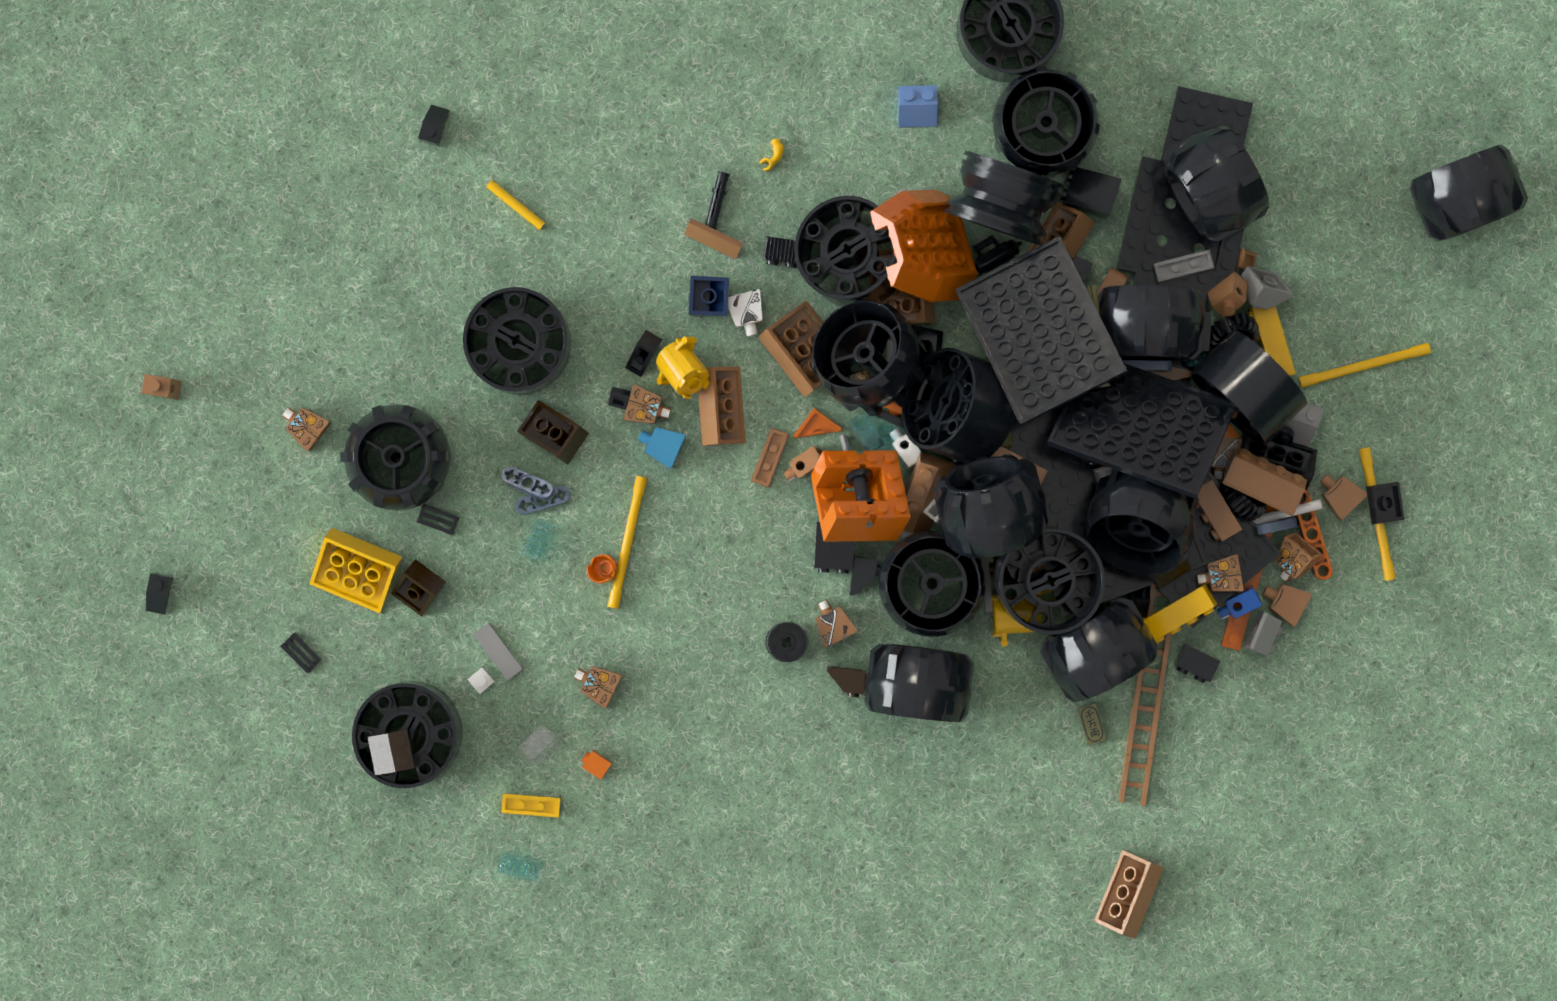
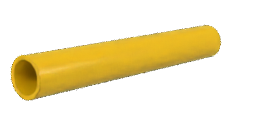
(515, 204)

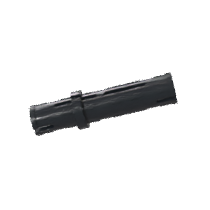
(717, 199)

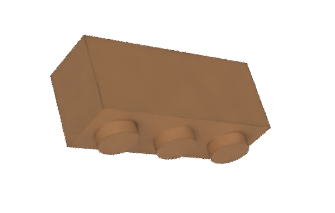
(1217, 513)

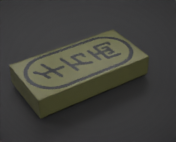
(1091, 724)

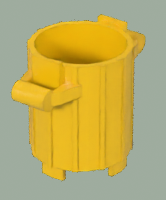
(682, 367)
(1004, 624)

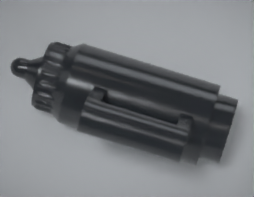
(996, 256)

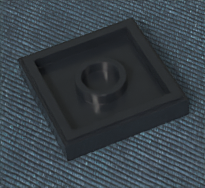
(1385, 503)

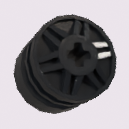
(797, 639)

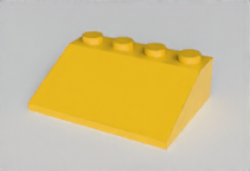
(355, 570)

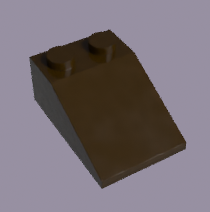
(553, 432)

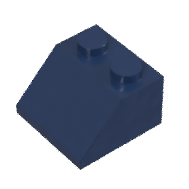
(708, 296)

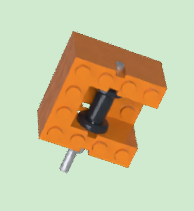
(876, 506)

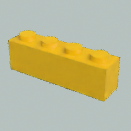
(1272, 337)
(1180, 612)

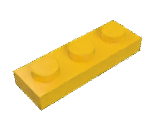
(531, 805)

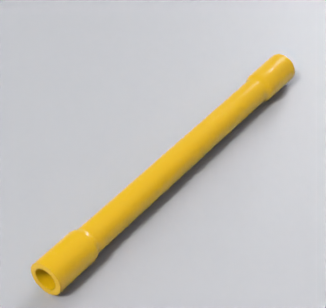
(1413, 352)
(638, 492)
(1387, 564)

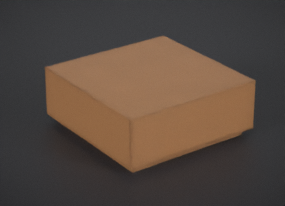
(1245, 259)

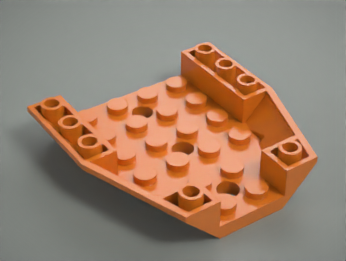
(937, 246)

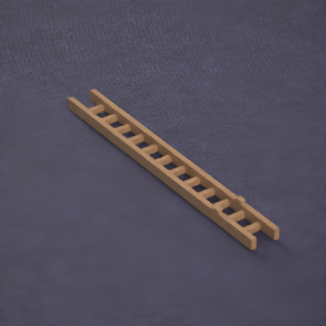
(1156, 709)

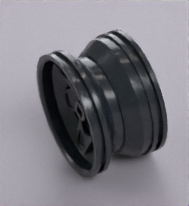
(1004, 197)

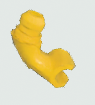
(778, 150)

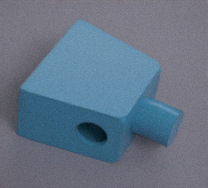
(662, 445)

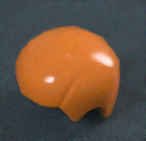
(595, 570)

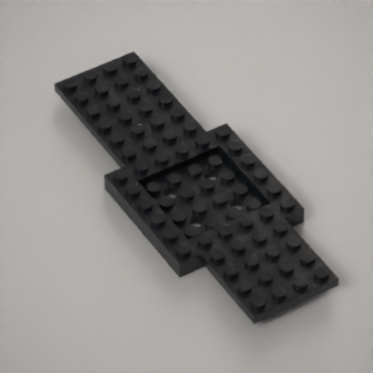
(1150, 217)

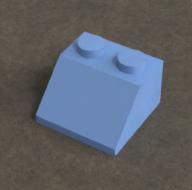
(917, 106)

